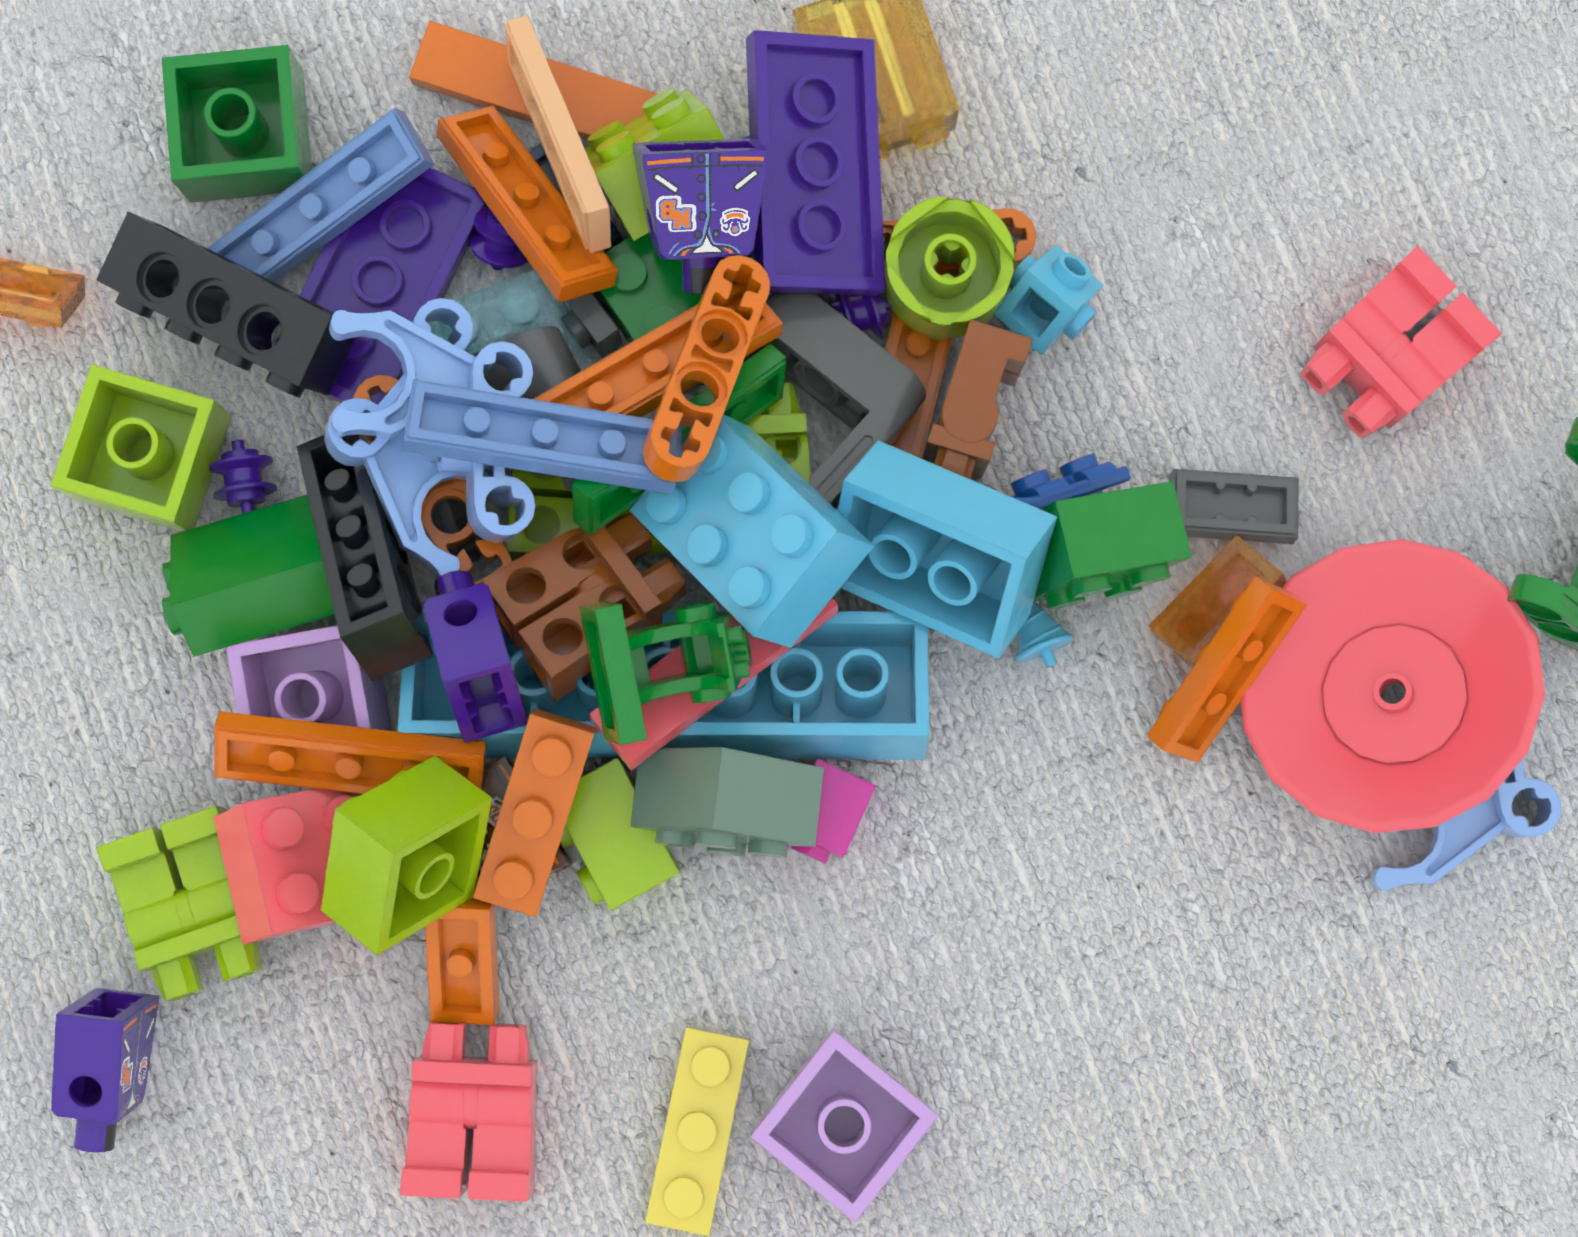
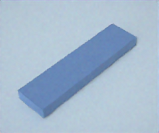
(328, 198)
(531, 435)

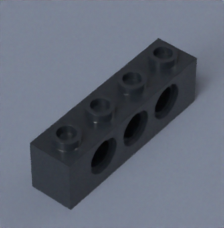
(143, 271)
(363, 565)

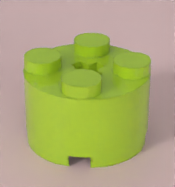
(948, 232)

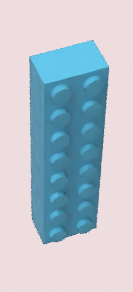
(838, 694)

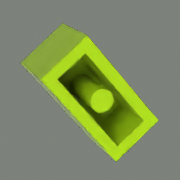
(618, 858)

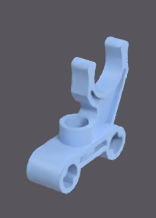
(438, 361)
(404, 476)
(1474, 828)

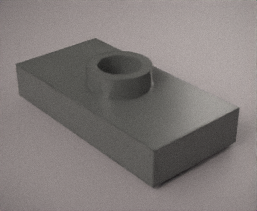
(1238, 504)

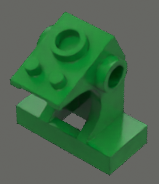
(711, 650)

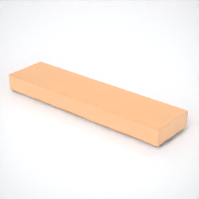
(558, 135)

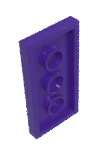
(822, 184)
(394, 263)

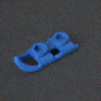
(1079, 479)

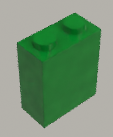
(246, 577)

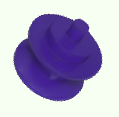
(493, 243)
(863, 311)
(242, 477)

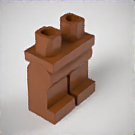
(970, 410)
(543, 589)

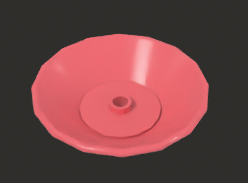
(1411, 621)

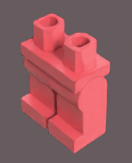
(1379, 358)
(469, 1093)

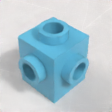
(1050, 298)

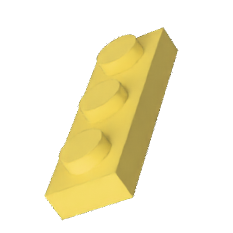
(697, 1131)

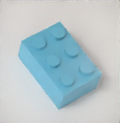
(756, 535)
(944, 548)

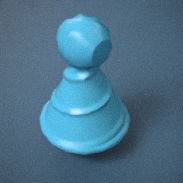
(1041, 637)

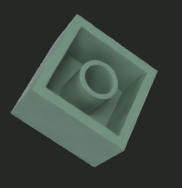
(727, 801)

